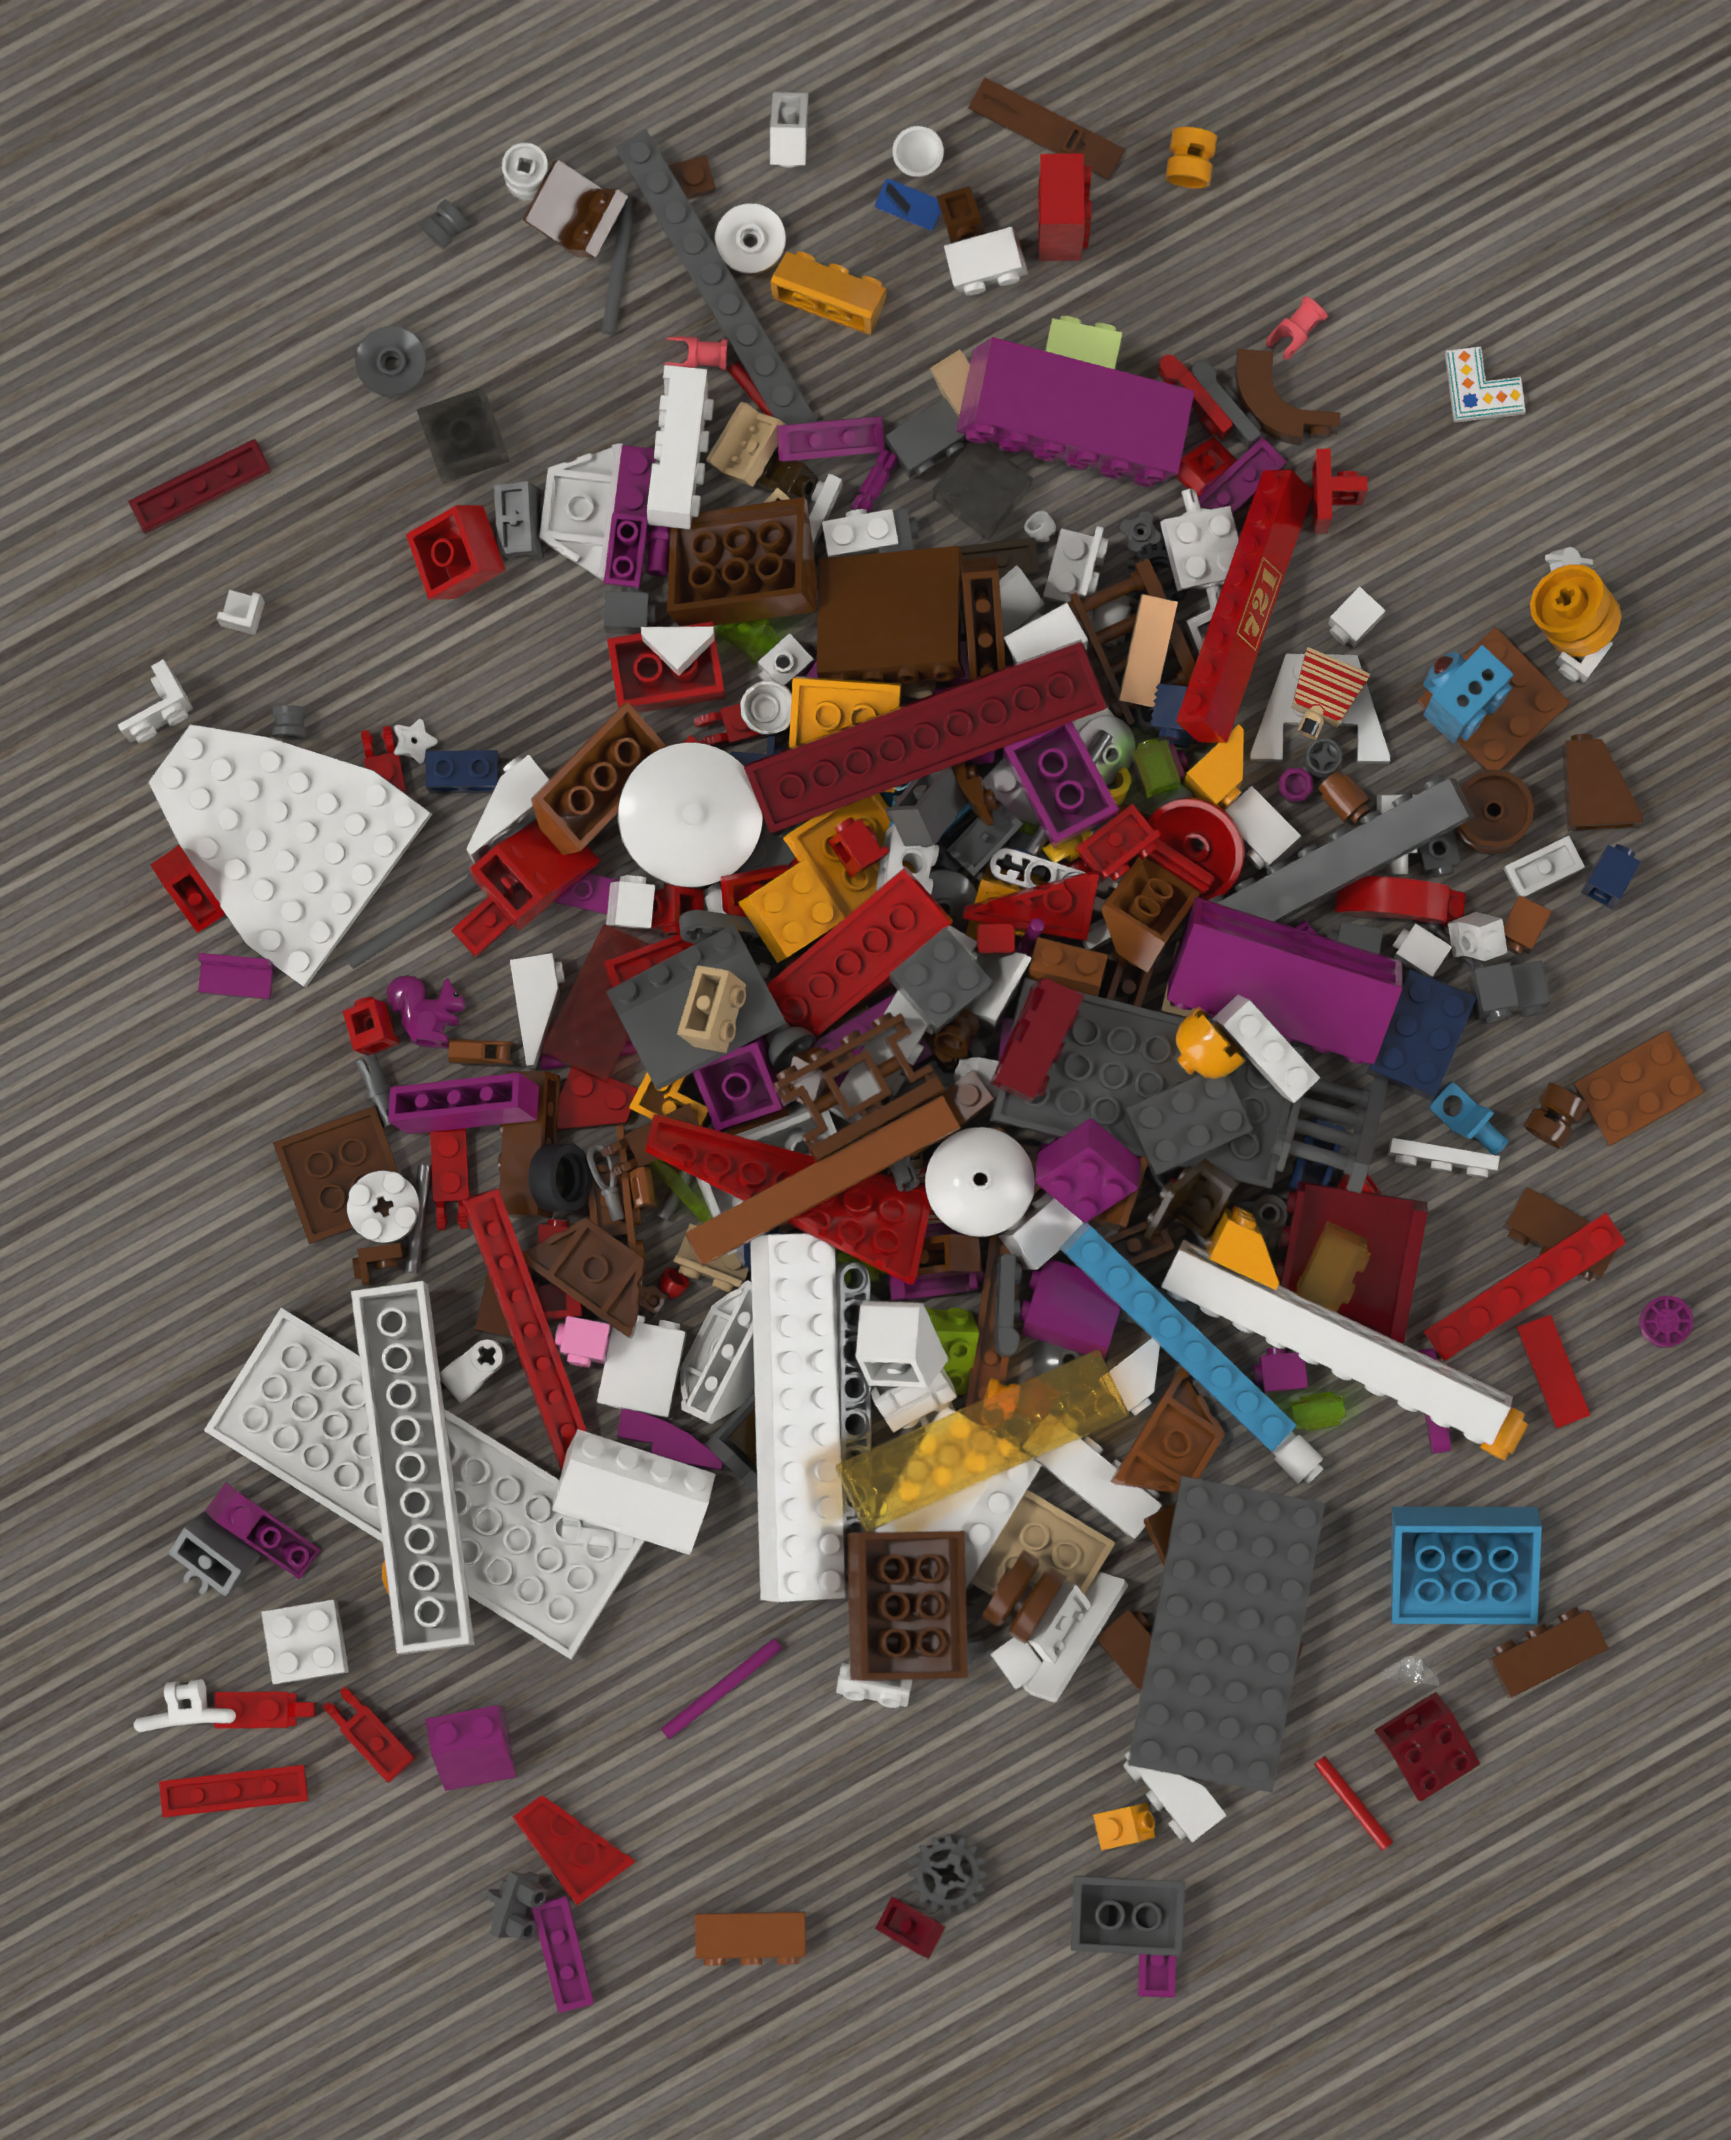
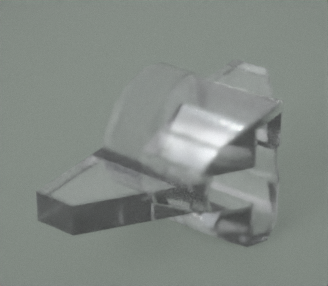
(1411, 1670)

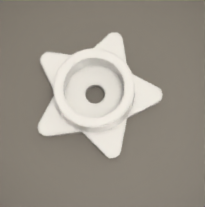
(409, 749)

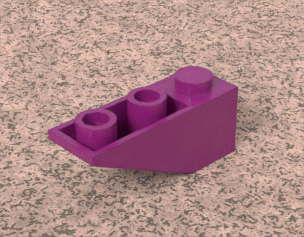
(262, 1530)

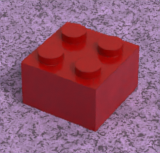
(455, 552)

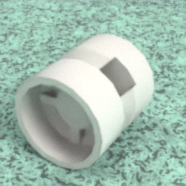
(524, 170)

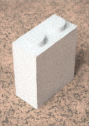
(643, 1369)

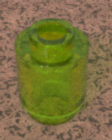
(1318, 1411)

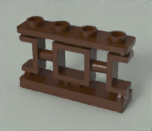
(872, 1112)

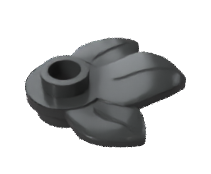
(1270, 1228)

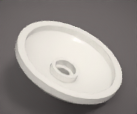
(975, 1208)

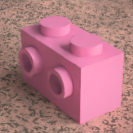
(583, 1341)

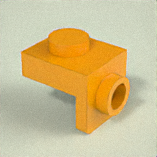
(1124, 1826)

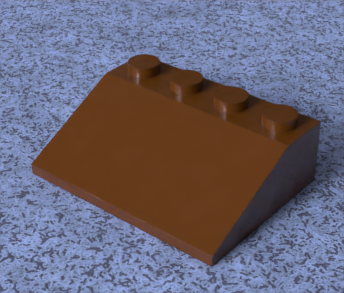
(743, 565)
(907, 1605)

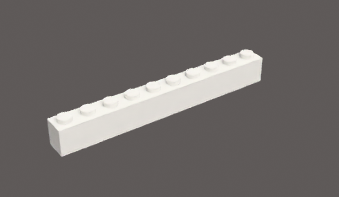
(1339, 1344)

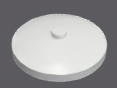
(689, 815)

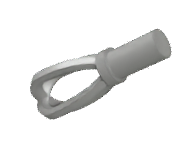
(609, 1192)

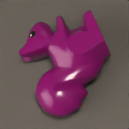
(423, 1017)

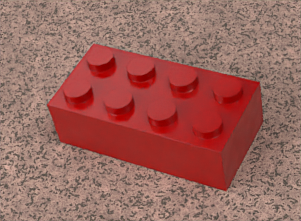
(1063, 207)

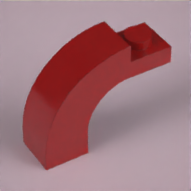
(1401, 899)

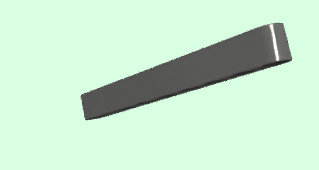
(858, 1401)

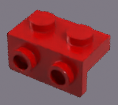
(1119, 843)

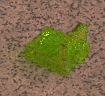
(752, 637)

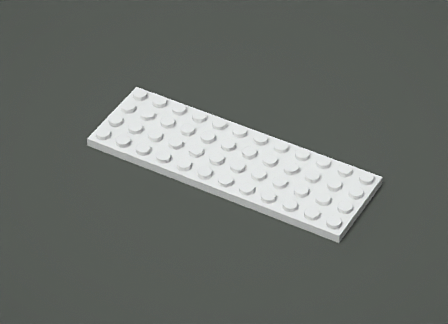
(306, 1421)

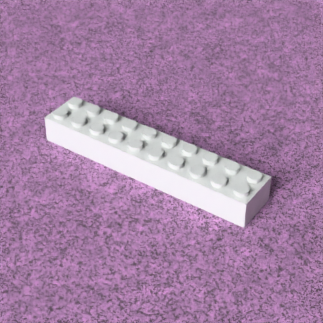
(797, 1418)
(412, 1468)

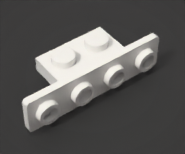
(1070, 1630)

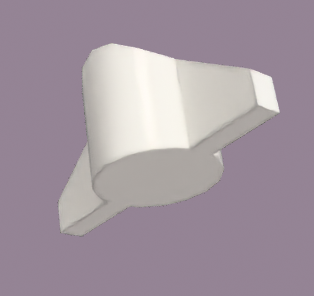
(1565, 557)

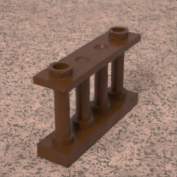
(1141, 579)

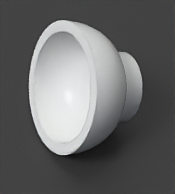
(918, 151)

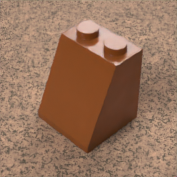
(1068, 966)

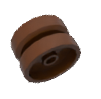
(1509, 798)
(1023, 1596)

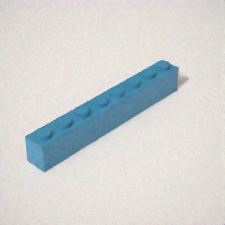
(1177, 1336)

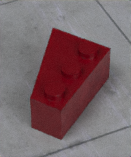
(1037, 1039)

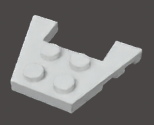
(1362, 714)

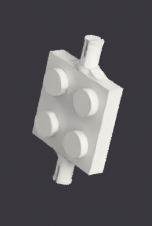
(1200, 546)

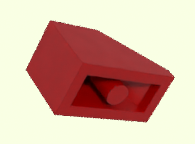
(187, 888)

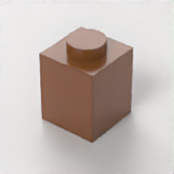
(1524, 925)

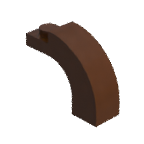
(1274, 415)

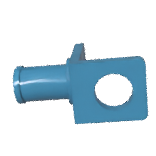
(1470, 1121)

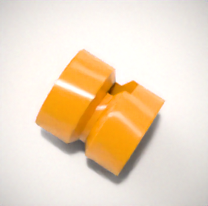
(1190, 162)

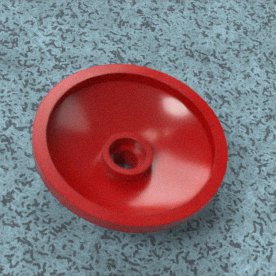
(1195, 818)

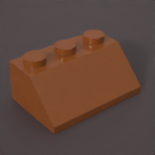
(1147, 912)

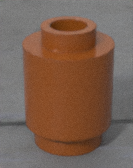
(1345, 797)

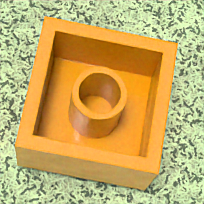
(791, 910)

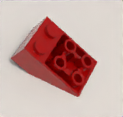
(529, 873)

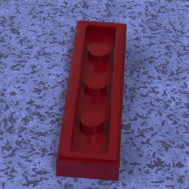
(199, 486)

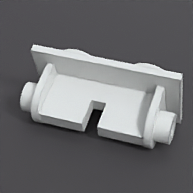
(888, 1692)

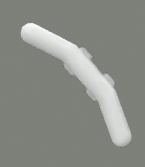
(177, 1715)

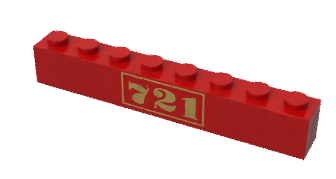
(1244, 606)

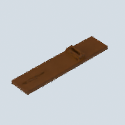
(1045, 127)

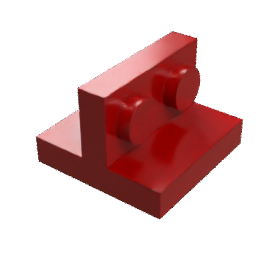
(1329, 491)

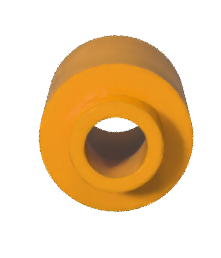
(1508, 1435)

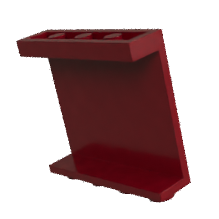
(1393, 1237)

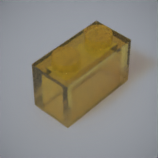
(1333, 1267)

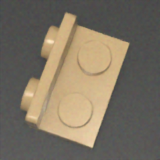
(725, 1271)

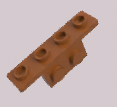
(598, 1208)

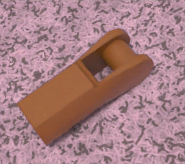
(474, 1052)

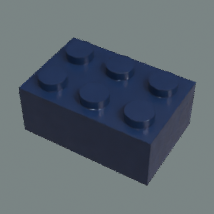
(1422, 1035)

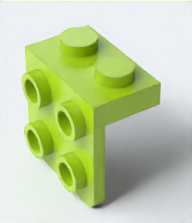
(959, 1339)

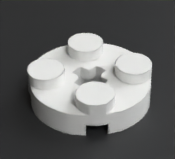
(365, 1197)

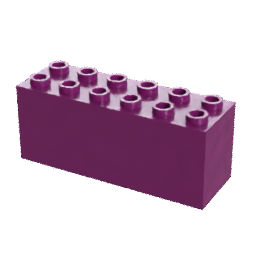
(1074, 412)
(1298, 980)

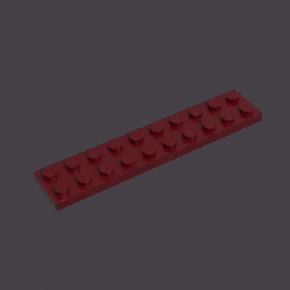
(926, 736)

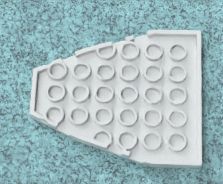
(284, 838)

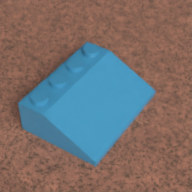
(1465, 1565)

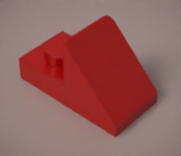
(1204, 466)

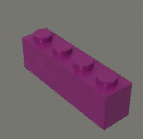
(463, 1103)

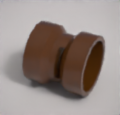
(956, 1037)

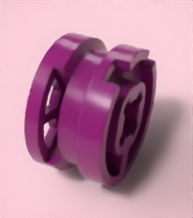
(1666, 1321)

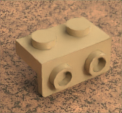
(745, 445)

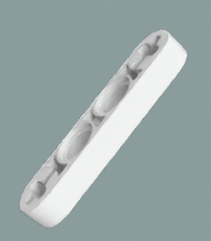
(1057, 872)

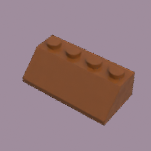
(589, 785)

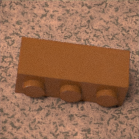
(750, 1937)

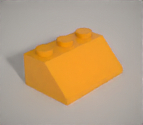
(828, 291)
(1241, 1247)

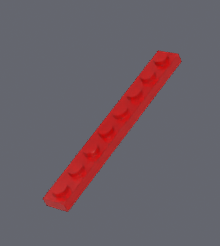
(525, 1319)

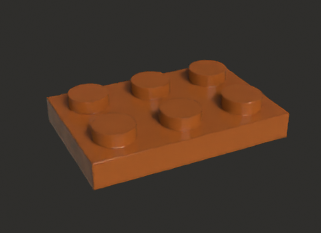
(1638, 1088)

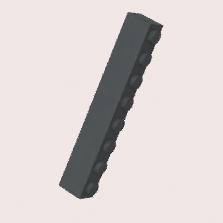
(1353, 852)

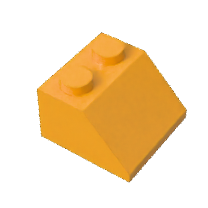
(1219, 772)

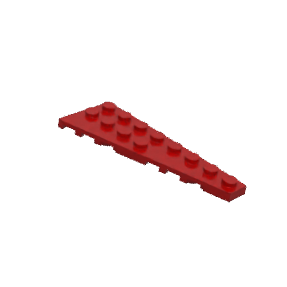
(864, 1221)

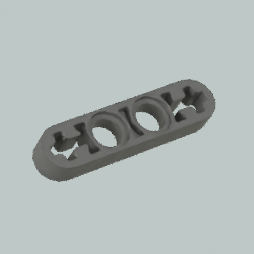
(700, 924)

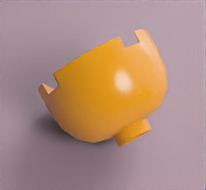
(1206, 1047)

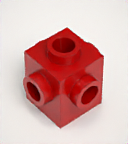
(671, 904)

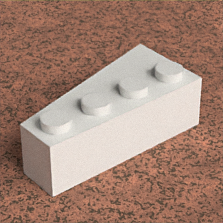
(679, 448)

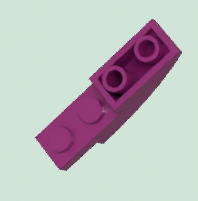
(629, 519)

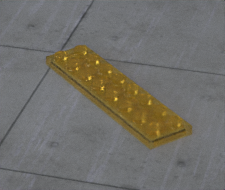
(981, 1441)

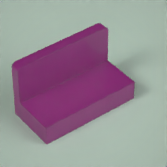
(235, 976)

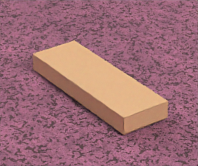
(1147, 650)

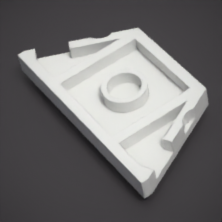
(581, 507)

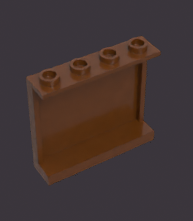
(890, 616)

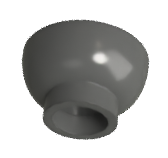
(785, 1043)

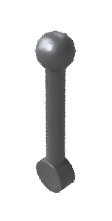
(1432, 928)

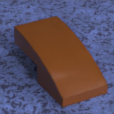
(643, 1188)

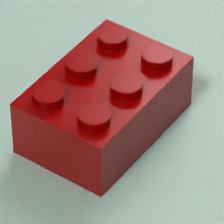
(652, 685)

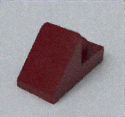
(910, 1927)

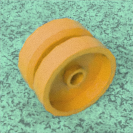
(1575, 610)

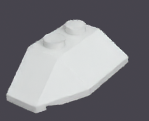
(721, 1360)

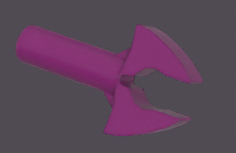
(1030, 937)

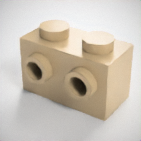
(712, 1009)

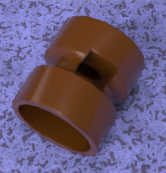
(1561, 1104)

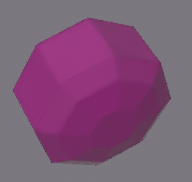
(1295, 785)

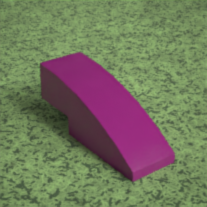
(666, 1440)

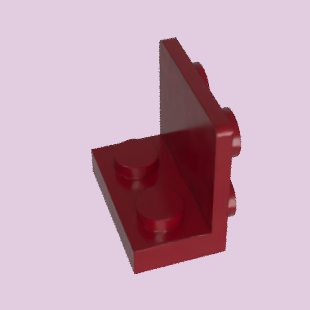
(1428, 1746)

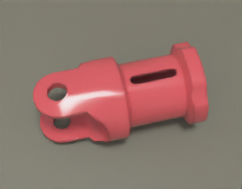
(1298, 326)
(703, 353)

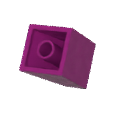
(471, 1747)

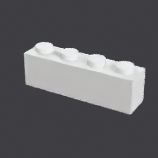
(1090, 1477)

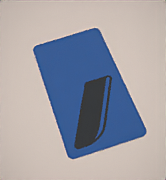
(908, 204)

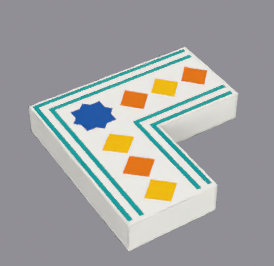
(1474, 396)

